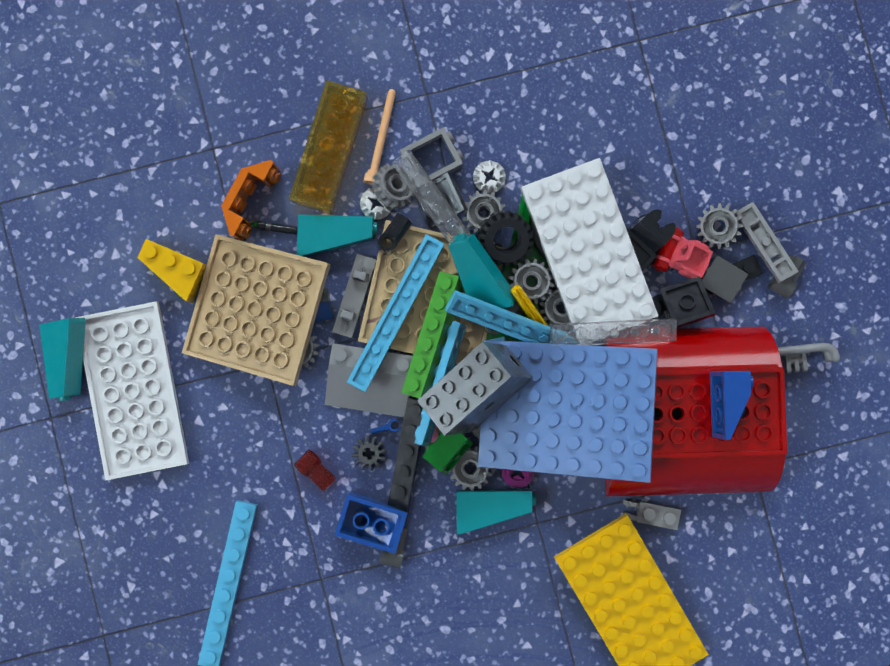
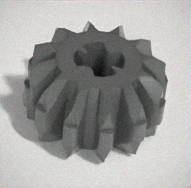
(373, 447)

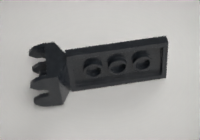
(649, 237)

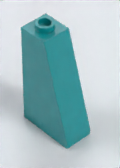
(329, 233)
(479, 273)
(63, 356)
(490, 506)

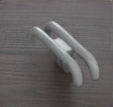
(797, 355)

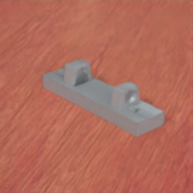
(766, 243)
(354, 296)

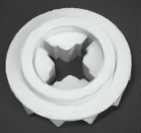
(492, 185)
(366, 206)

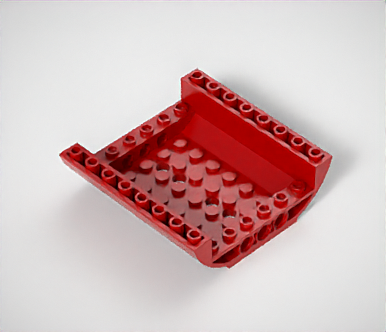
(684, 451)

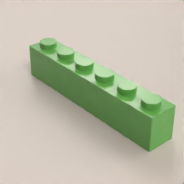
(432, 337)

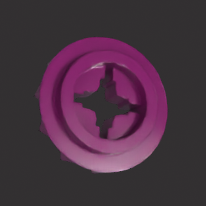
(516, 480)

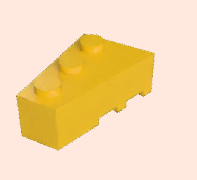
(175, 269)

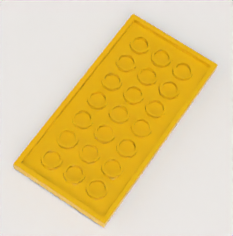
(629, 598)

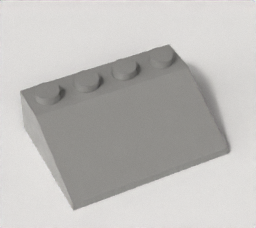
(384, 392)

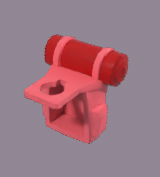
(684, 255)

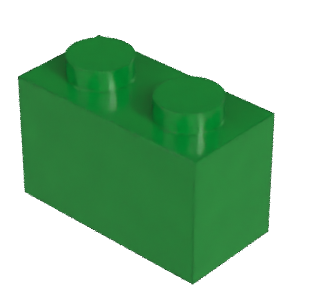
(446, 451)

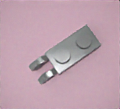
(654, 514)

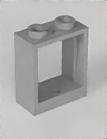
(448, 140)

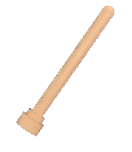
(381, 137)

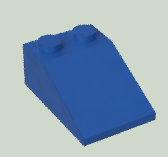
(728, 400)
(371, 522)

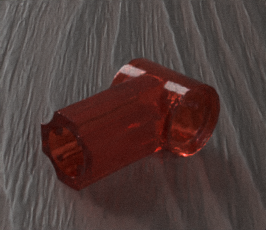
(311, 466)

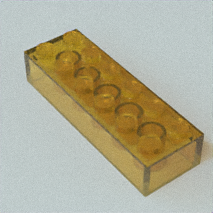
(328, 147)

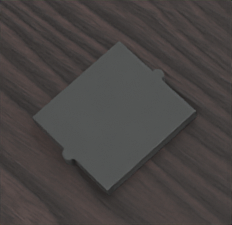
(723, 279)

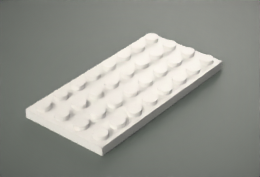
(588, 246)
(133, 391)

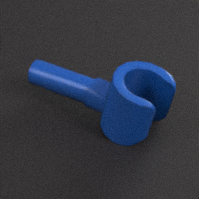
(384, 428)

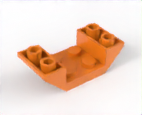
(243, 186)

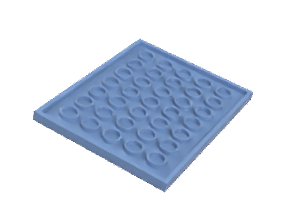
(578, 415)

